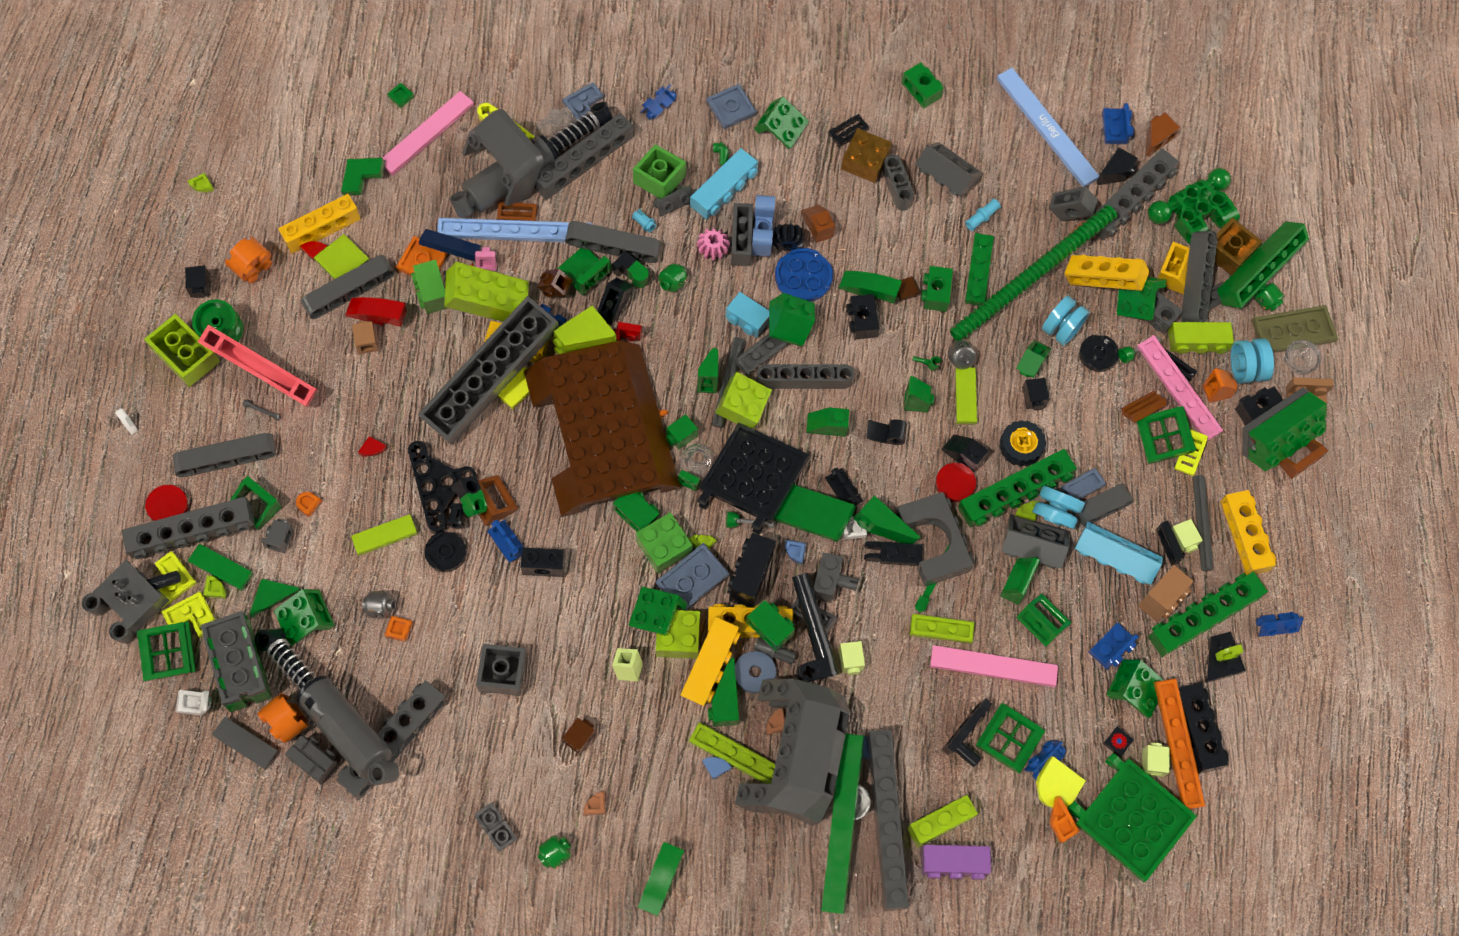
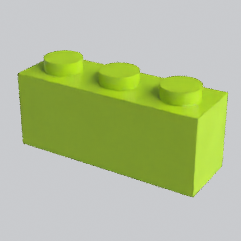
(1200, 337)
(942, 821)

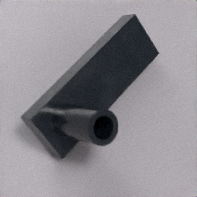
(956, 743)

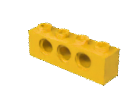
(319, 223)
(1107, 272)
(1244, 542)
(740, 613)

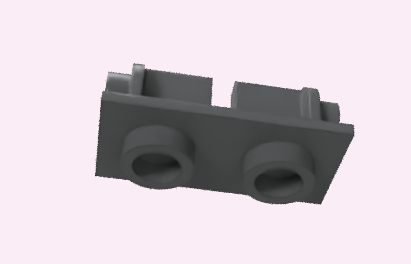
(677, 199)

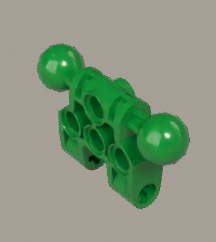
(1202, 198)

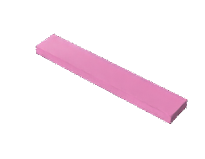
(427, 132)
(1179, 387)
(993, 666)

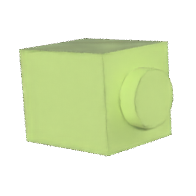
(1187, 536)
(851, 657)
(627, 664)
(1155, 760)

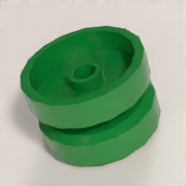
(219, 316)

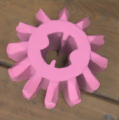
(713, 243)

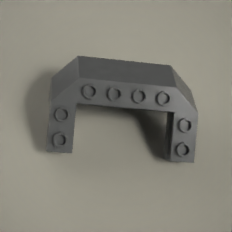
(806, 754)

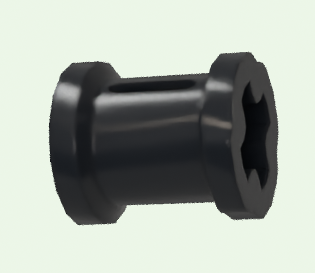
(454, 522)

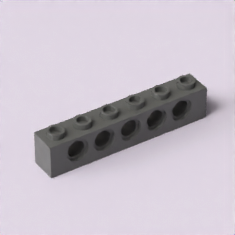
(584, 156)
(1161, 162)
(135, 536)
(404, 734)

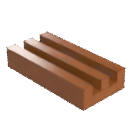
(516, 214)
(1143, 406)

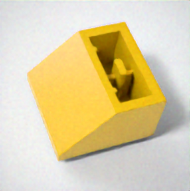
(1175, 267)

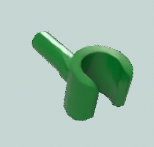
(929, 363)

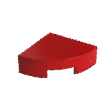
(312, 248)
(371, 447)

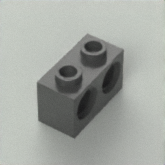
(1165, 308)

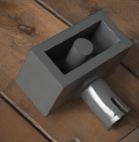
(830, 577)

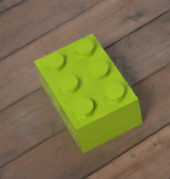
(179, 349)

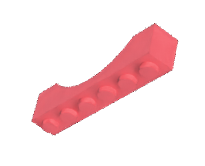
(257, 365)

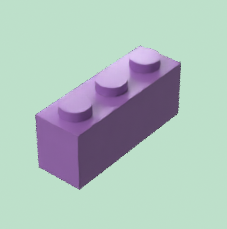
(955, 861)

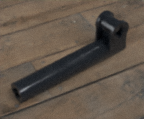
(824, 663)

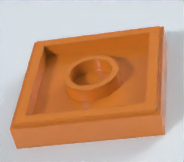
(419, 254)

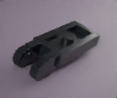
(894, 553)

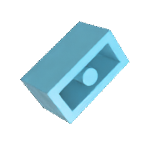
(747, 315)

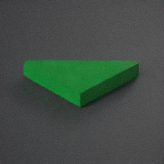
(270, 594)

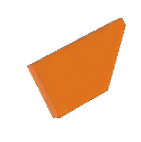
(1062, 821)

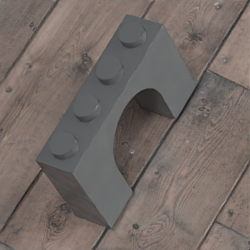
(936, 511)

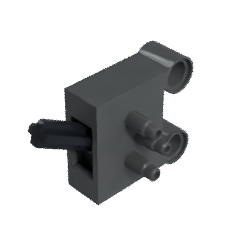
(131, 597)

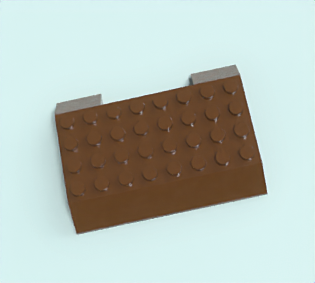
(605, 424)

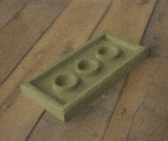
(1303, 324)

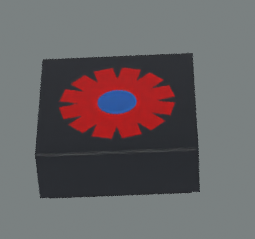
(1118, 741)

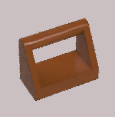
(1294, 469)
(492, 513)

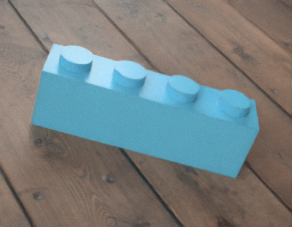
(724, 183)
(1119, 553)

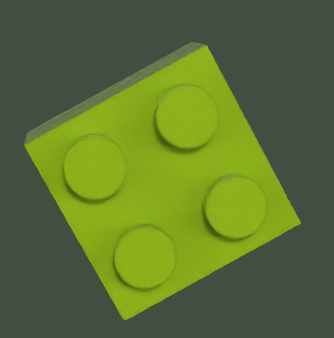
(743, 400)
(682, 636)

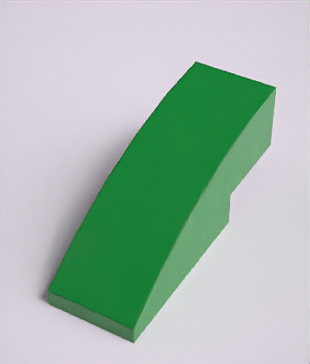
(867, 283)
(660, 878)

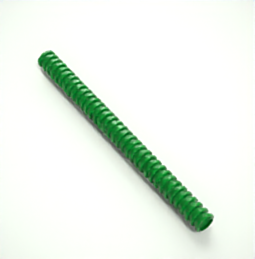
(1033, 272)

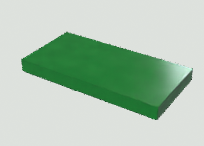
(815, 513)

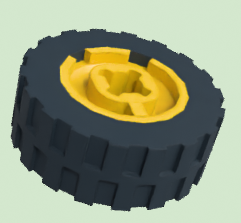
(1022, 443)

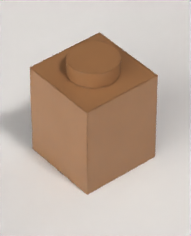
(365, 337)

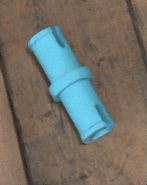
(982, 214)

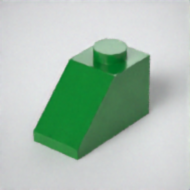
(1033, 359)
(918, 396)
(828, 422)

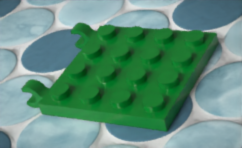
(1134, 818)

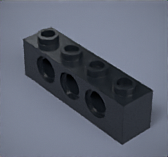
(1204, 760)

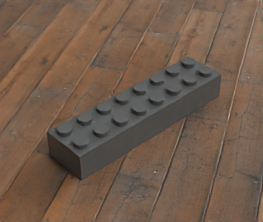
(489, 370)

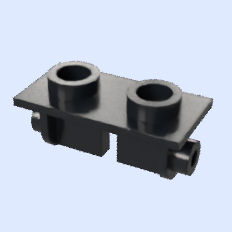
(843, 487)

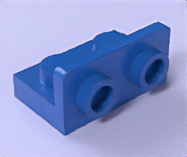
(1117, 125)
(1113, 645)

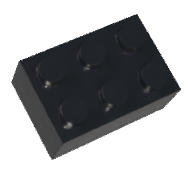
(750, 570)

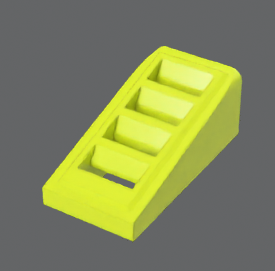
(1199, 442)

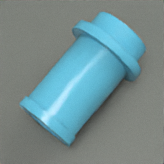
(647, 223)

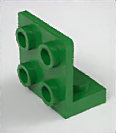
(782, 121)
(585, 269)
(1140, 303)
(655, 610)
(303, 615)
(1135, 685)

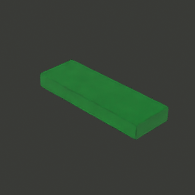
(220, 567)

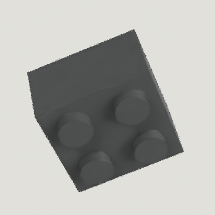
(501, 669)

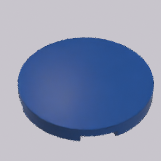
(804, 274)

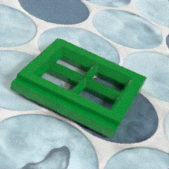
(1183, 430)
(146, 653)
(1026, 748)

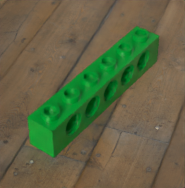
(1059, 462)
(1166, 643)

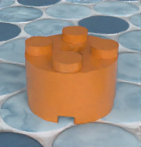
(249, 259)
(284, 718)

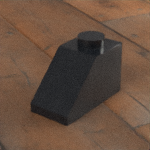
(1118, 168)
(614, 300)
(966, 451)

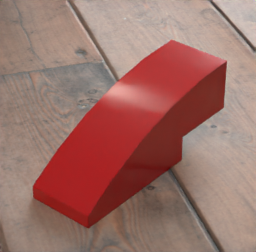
(377, 310)

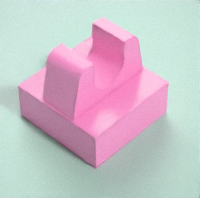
(486, 259)

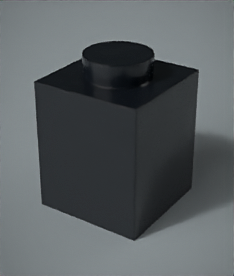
(197, 281)
(1035, 393)

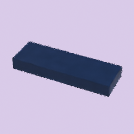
(449, 244)

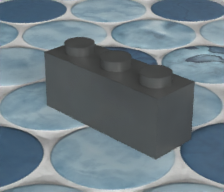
(741, 234)

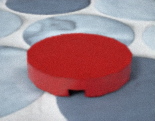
(955, 481)
(166, 502)

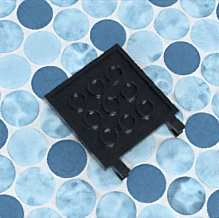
(753, 475)

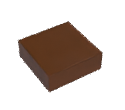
(908, 289)

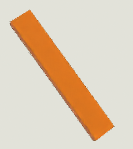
(1179, 743)

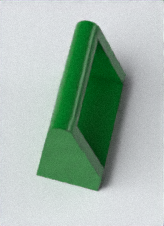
(708, 373)
(272, 504)
(1019, 579)
(1039, 624)

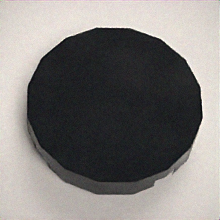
(1098, 353)
(445, 551)

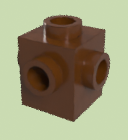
(554, 283)

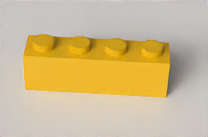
(709, 661)

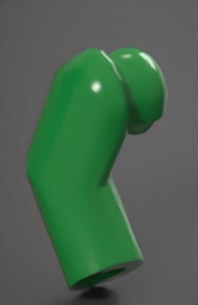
(723, 152)

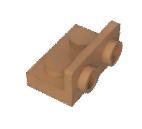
(1316, 386)

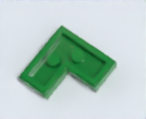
(359, 169)

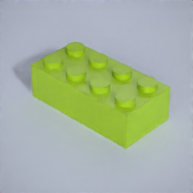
(483, 291)

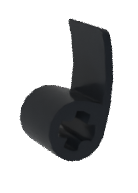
(889, 434)

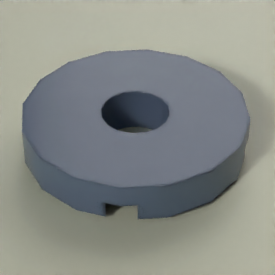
(748, 661)

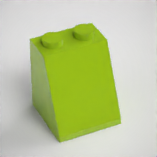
(583, 331)

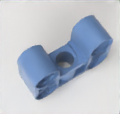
(763, 225)

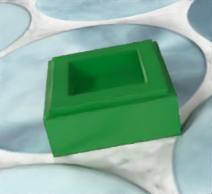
(400, 95)
(689, 480)

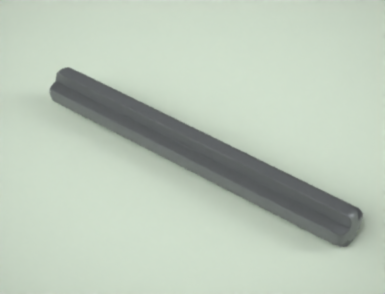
(731, 369)
(1202, 520)

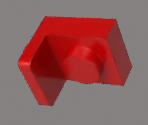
(628, 331)

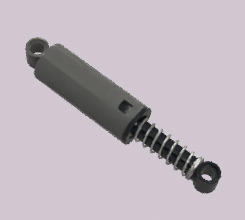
(487, 188)
(332, 712)

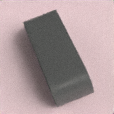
(900, 189)
(1105, 504)

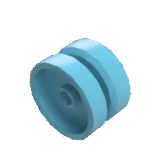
(1065, 320)
(1252, 360)
(1057, 509)

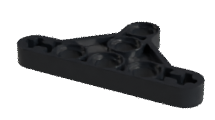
(435, 474)

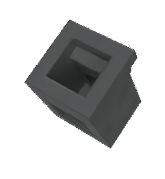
(278, 536)

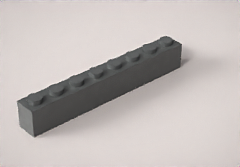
(887, 821)

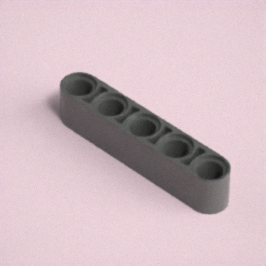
(612, 241)
(1199, 276)
(347, 286)
(814, 371)
(224, 455)

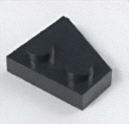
(1222, 669)

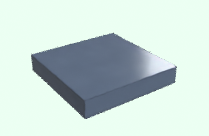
(731, 106)

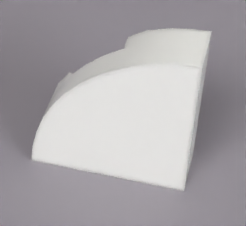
(126, 421)

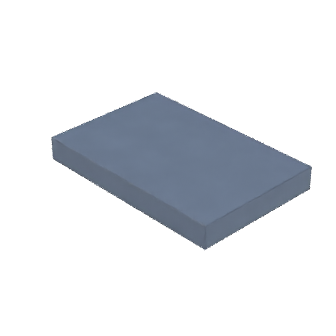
(694, 576)

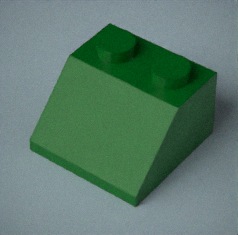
(790, 319)

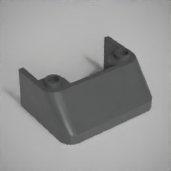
(511, 150)

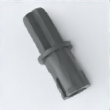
(781, 654)

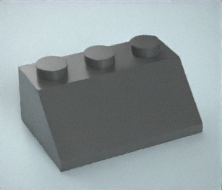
(948, 169)
(1035, 539)

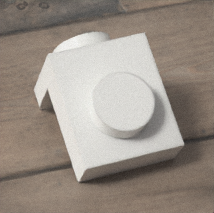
(853, 531)
(193, 702)

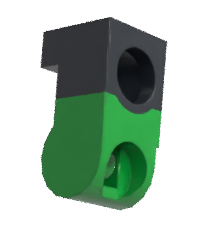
(632, 269)
(470, 496)

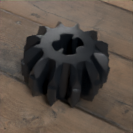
(787, 237)

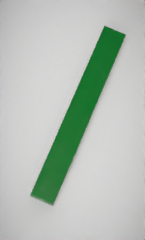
(842, 825)

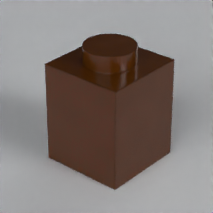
(579, 735)

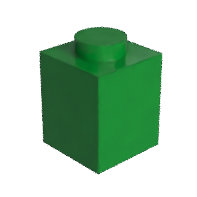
(681, 432)

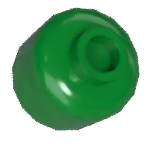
(673, 277)
(1269, 297)
(554, 851)

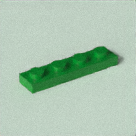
(979, 269)

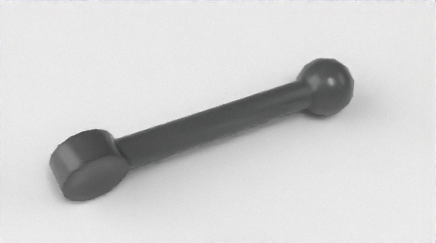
(246, 403)

